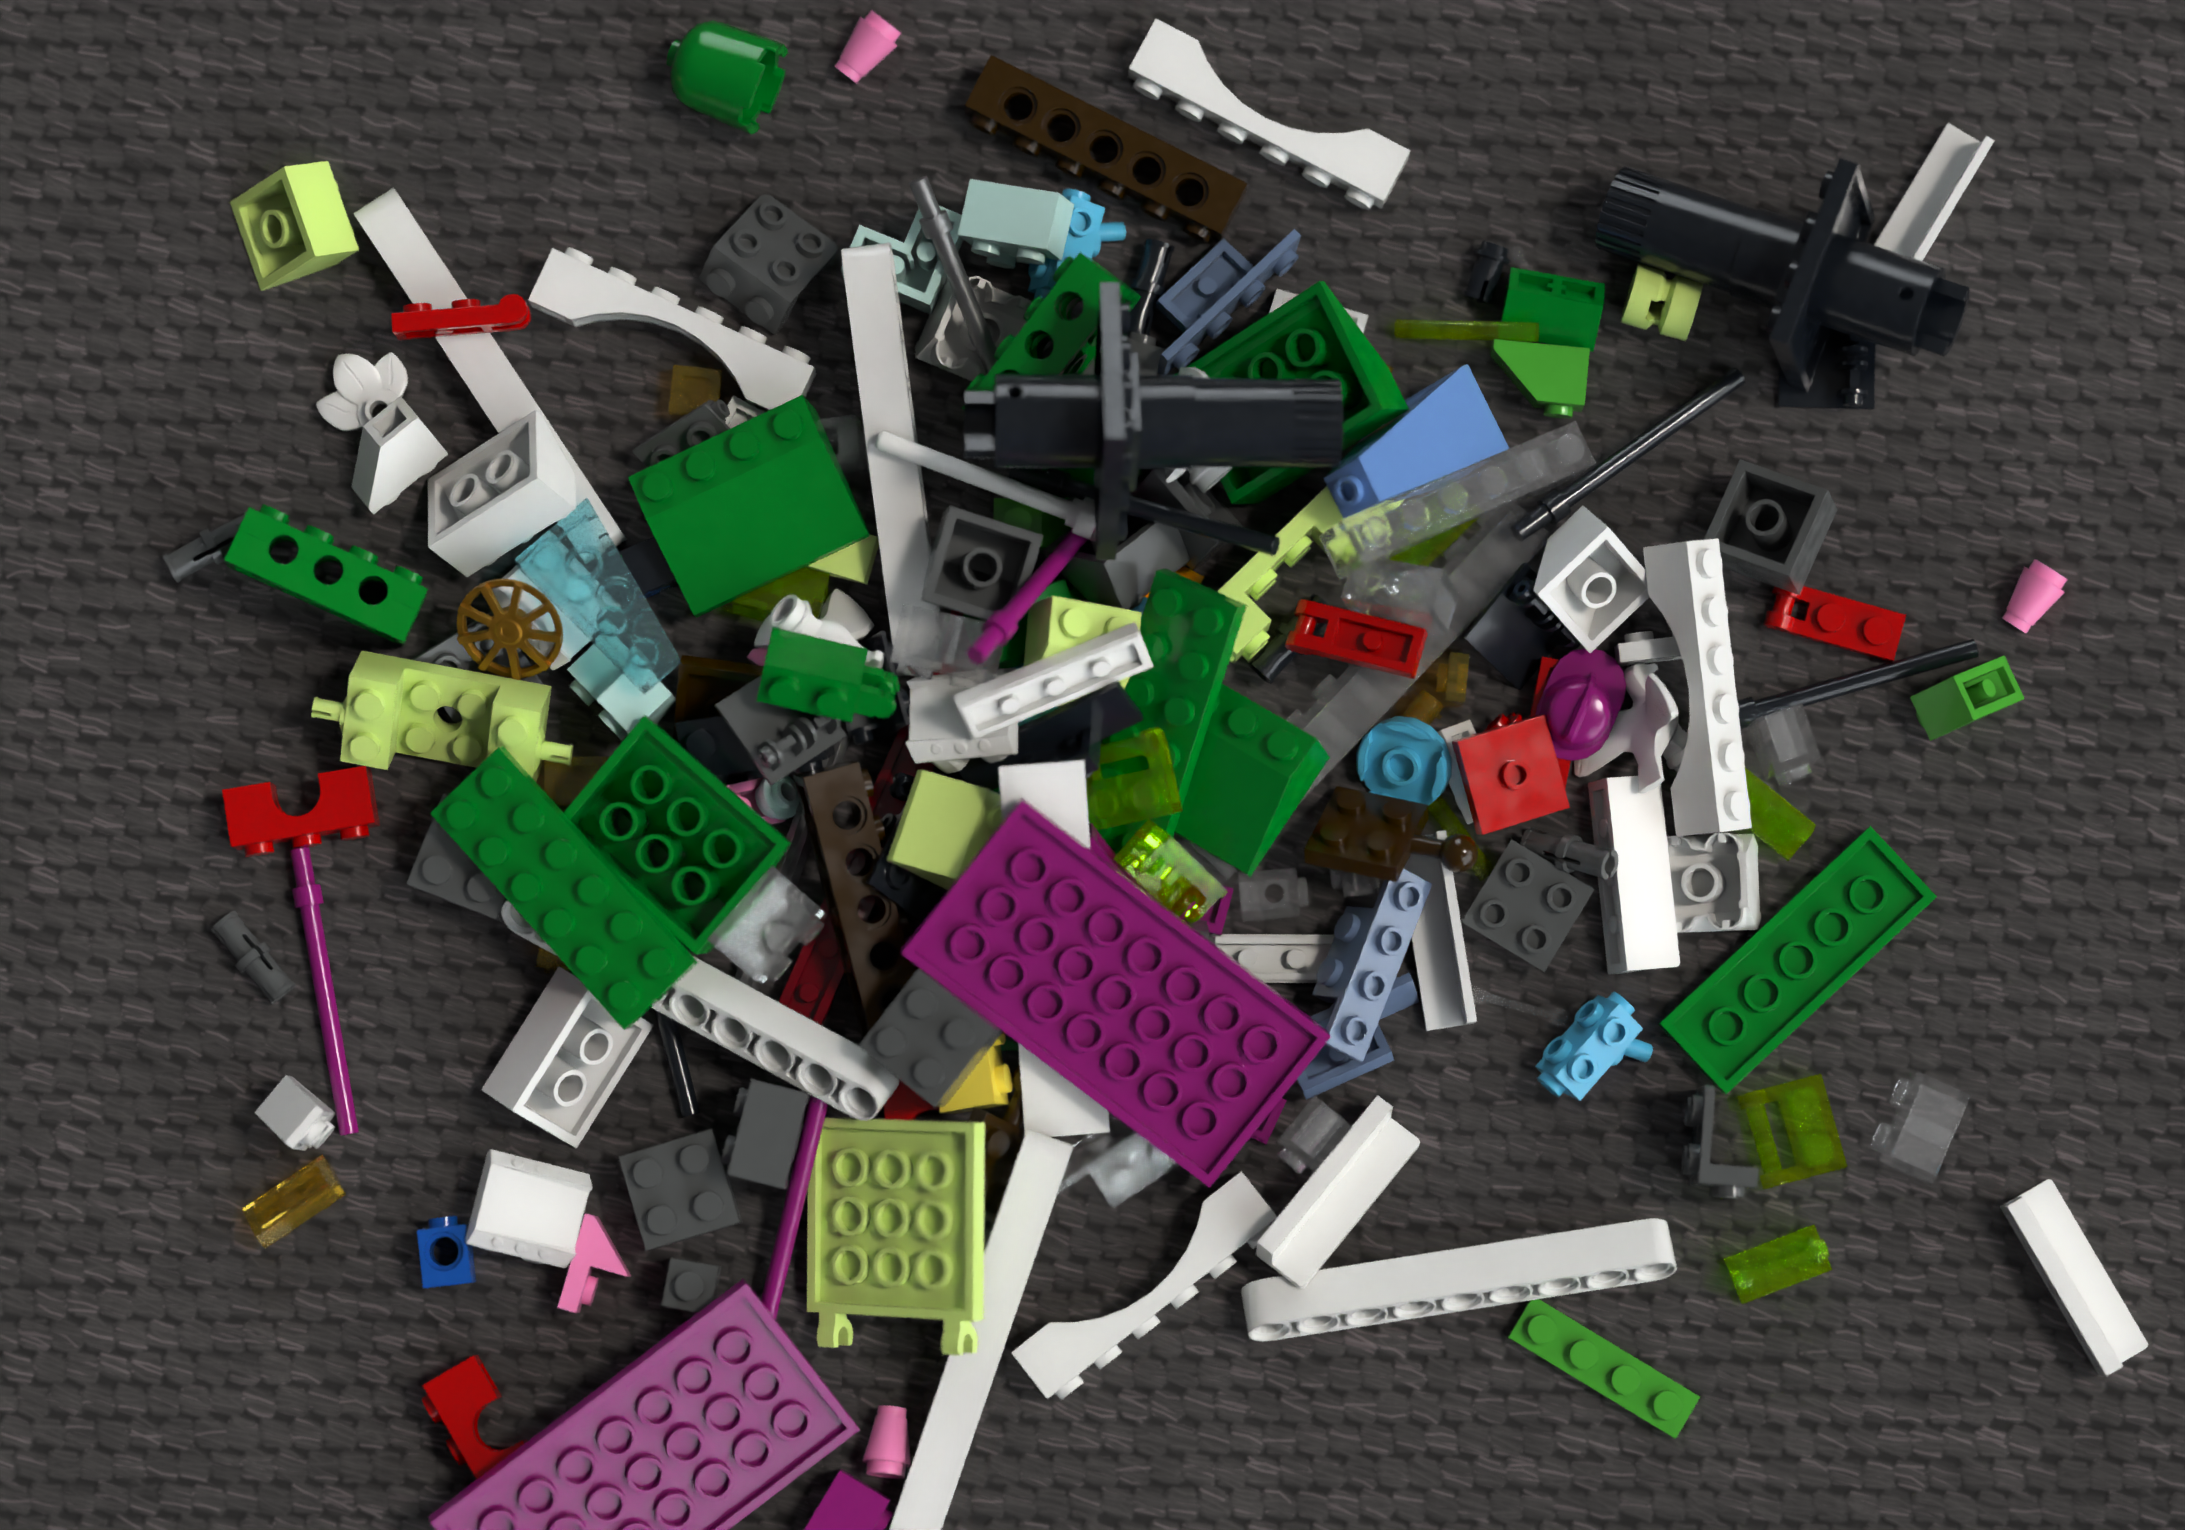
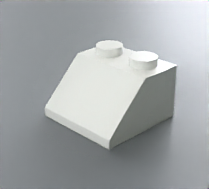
(1589, 579)

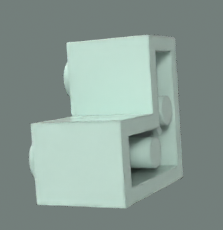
(1014, 223)
(916, 261)
(622, 701)

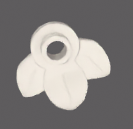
(361, 389)

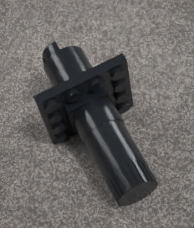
(1807, 272)
(1148, 421)

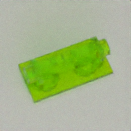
(1776, 819)
(1778, 1264)

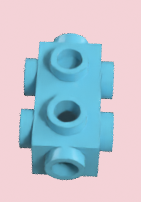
(1084, 236)
(1593, 1043)

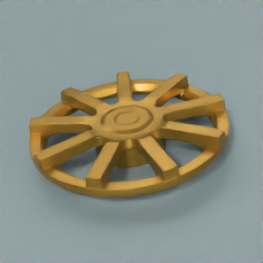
(509, 629)

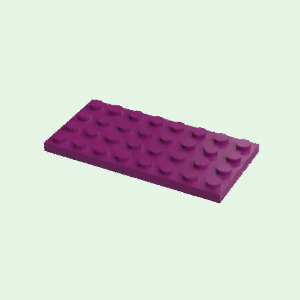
(1115, 992)
(673, 1439)

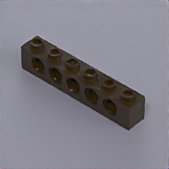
(1004, 83)
(819, 795)

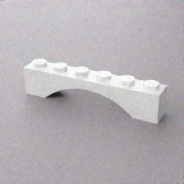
(1356, 161)
(584, 295)
(1711, 780)
(1066, 1349)

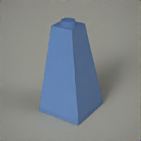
(1438, 435)

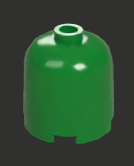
(726, 73)

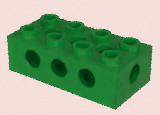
(1052, 320)
(268, 527)

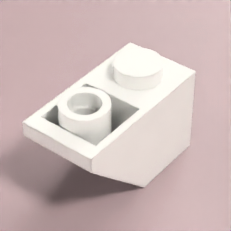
(393, 455)
(296, 1115)

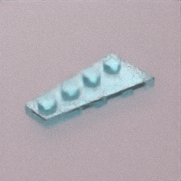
(597, 593)

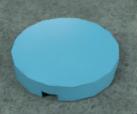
(1404, 760)

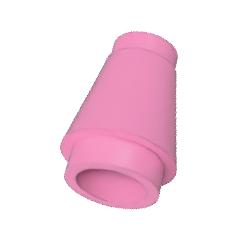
(867, 46)
(2033, 595)
(888, 1444)

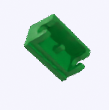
(1561, 305)

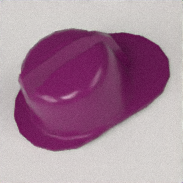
(1582, 702)

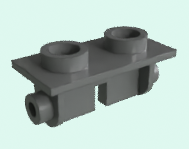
(685, 433)

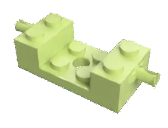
(1259, 572)
(395, 708)

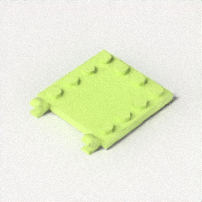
(897, 1226)

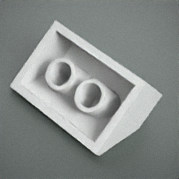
(499, 495)
(565, 1060)

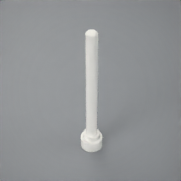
(1078, 514)

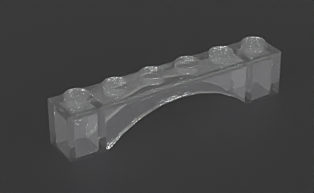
(1456, 498)

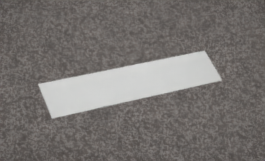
(1048, 1099)

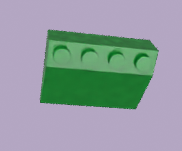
(1306, 340)
(749, 505)
(1247, 781)
(675, 833)

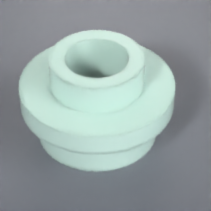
(779, 799)

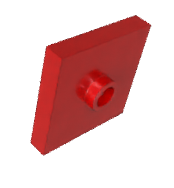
(1510, 774)

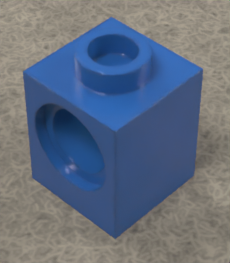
(433, 1272)

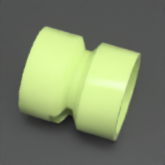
(1679, 300)

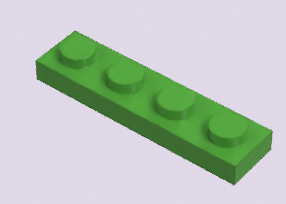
(1604, 1367)

